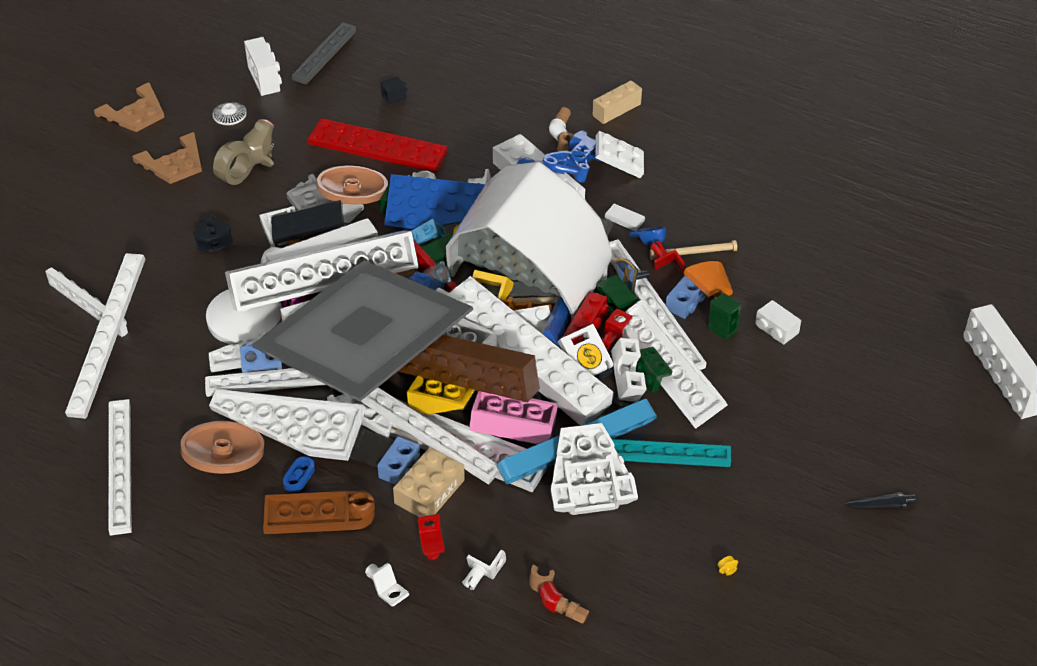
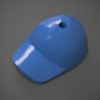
(650, 235)

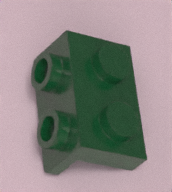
(653, 368)

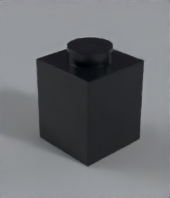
(393, 90)

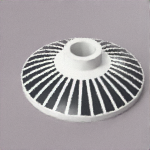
(229, 113)

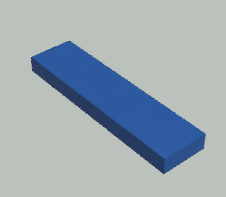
(557, 321)

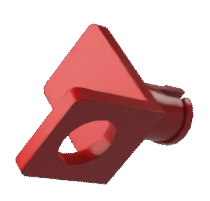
(665, 258)
(615, 329)
(431, 536)

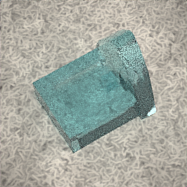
(439, 272)

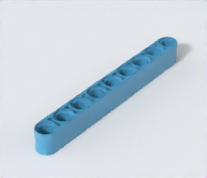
(545, 453)

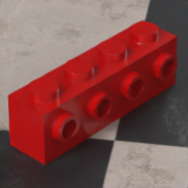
(589, 313)

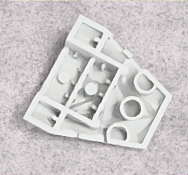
(589, 472)

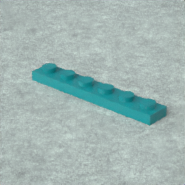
(673, 453)

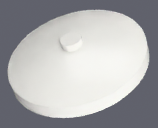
(233, 325)

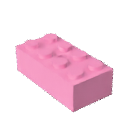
(513, 418)

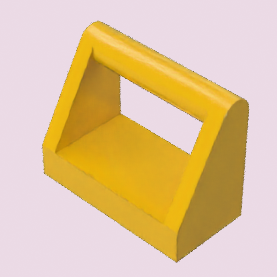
(495, 280)

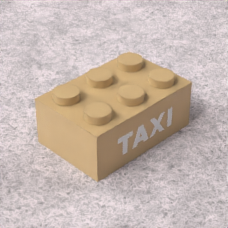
(428, 483)

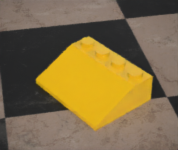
(433, 397)

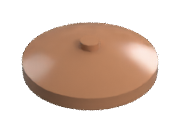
(351, 184)
(222, 447)

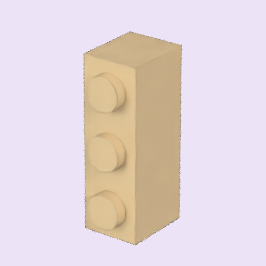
(617, 102)

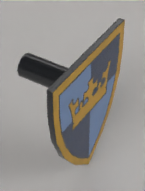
(629, 273)

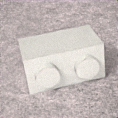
(778, 322)

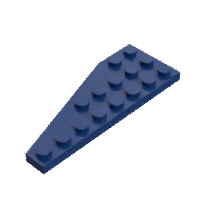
(420, 199)

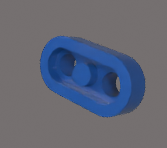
(297, 475)

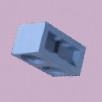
(684, 298)
(259, 363)
(398, 460)

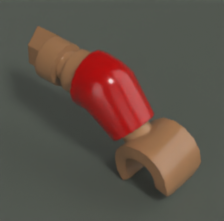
(553, 599)

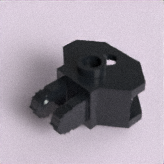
(212, 234)

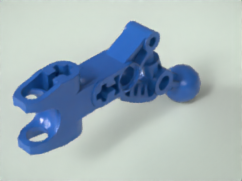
(582, 151)

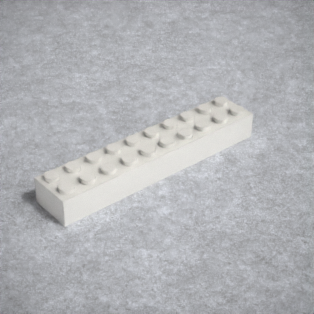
(317, 269)
(559, 375)

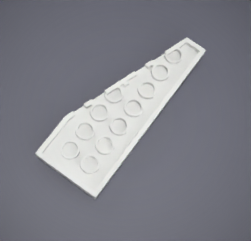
(306, 425)

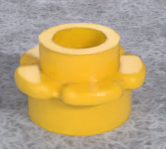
(727, 565)

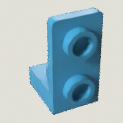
(428, 230)

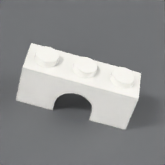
(629, 382)

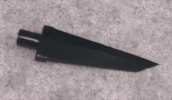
(886, 501)

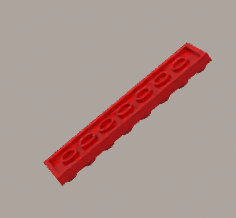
(377, 145)

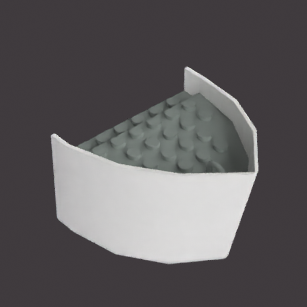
(535, 233)

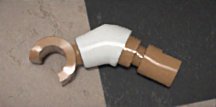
(558, 129)

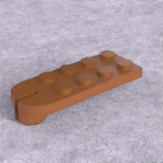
(318, 512)

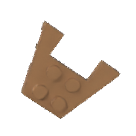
(138, 114)
(175, 165)

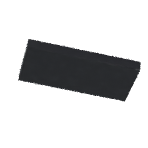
(307, 222)

